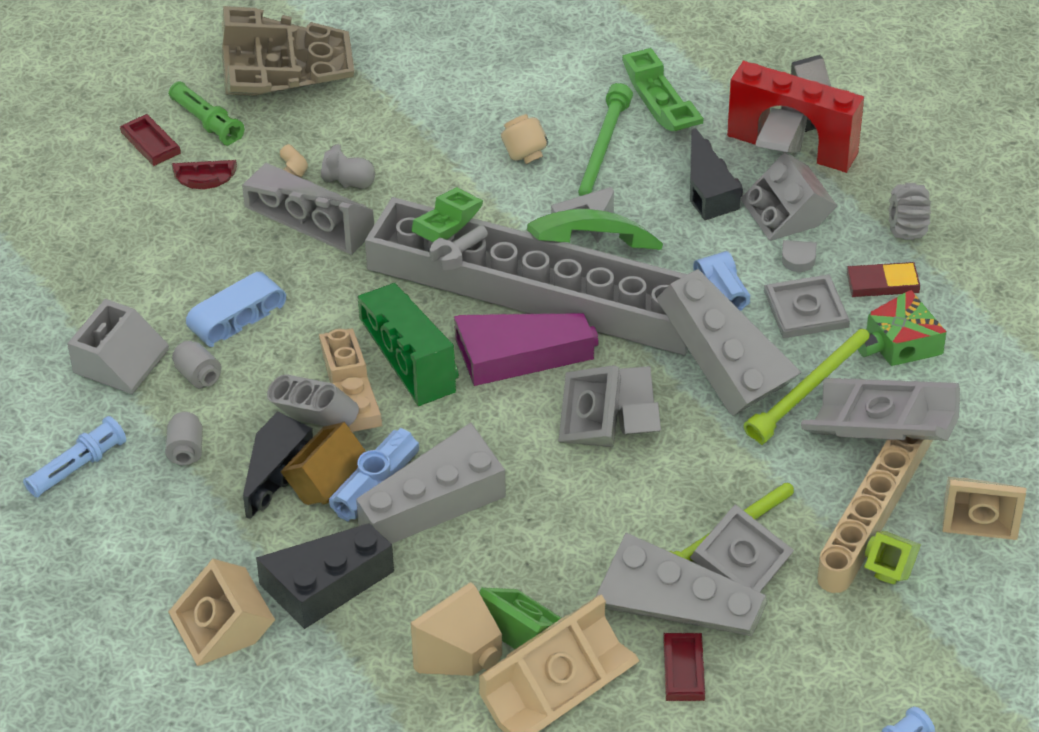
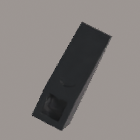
(711, 184)
(272, 450)

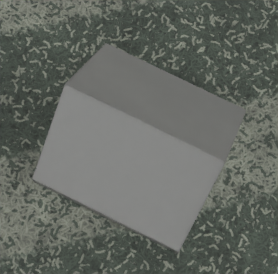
(590, 406)

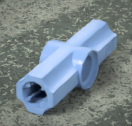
(372, 469)

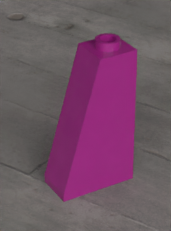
(522, 344)

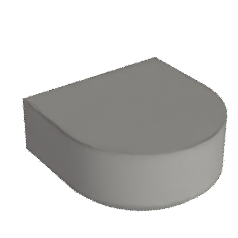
(798, 255)

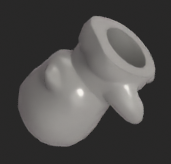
(350, 172)

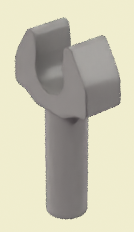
(454, 250)

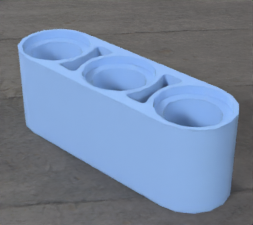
(234, 308)

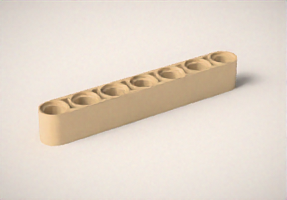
(868, 512)

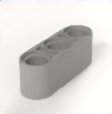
(312, 401)

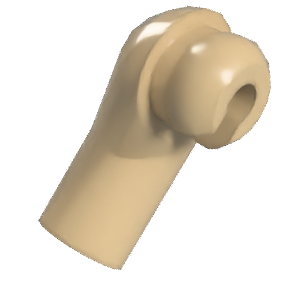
(294, 160)

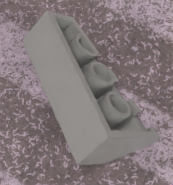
(308, 208)

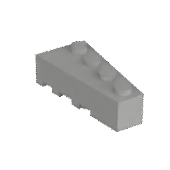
(725, 343)
(435, 487)
(668, 587)

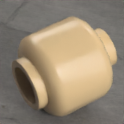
(524, 138)

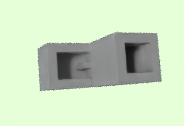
(636, 403)

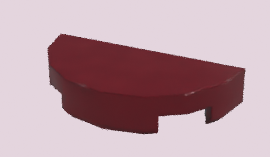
(204, 173)

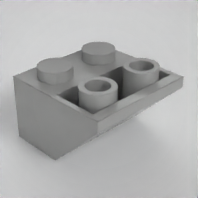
(788, 199)
(116, 347)

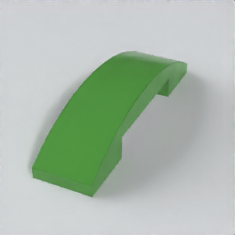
(657, 93)
(560, 224)

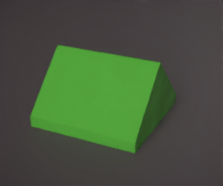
(517, 614)

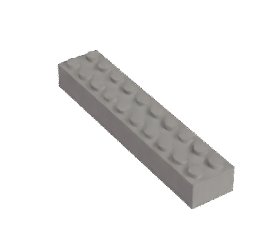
(532, 276)

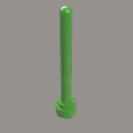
(617, 100)

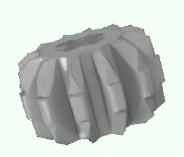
(909, 211)

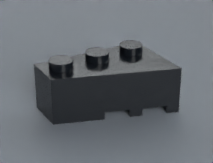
(325, 572)

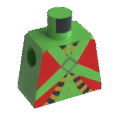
(903, 331)

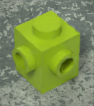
(891, 556)

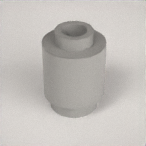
(196, 364)
(184, 438)

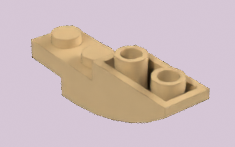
(349, 373)

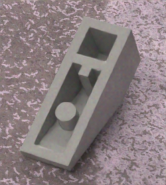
(783, 130)

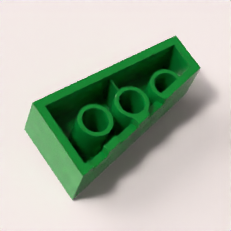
(410, 343)

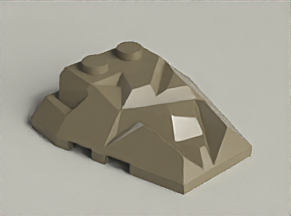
(279, 56)

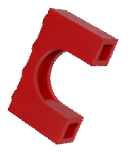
(832, 111)

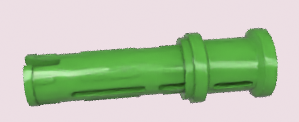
(213, 118)

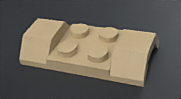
(555, 670)

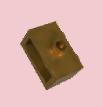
(324, 464)

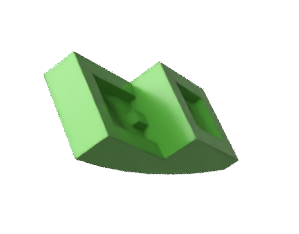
(450, 215)

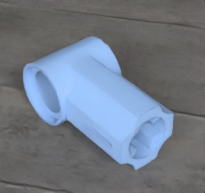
(723, 274)

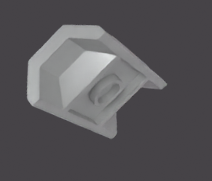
(887, 409)

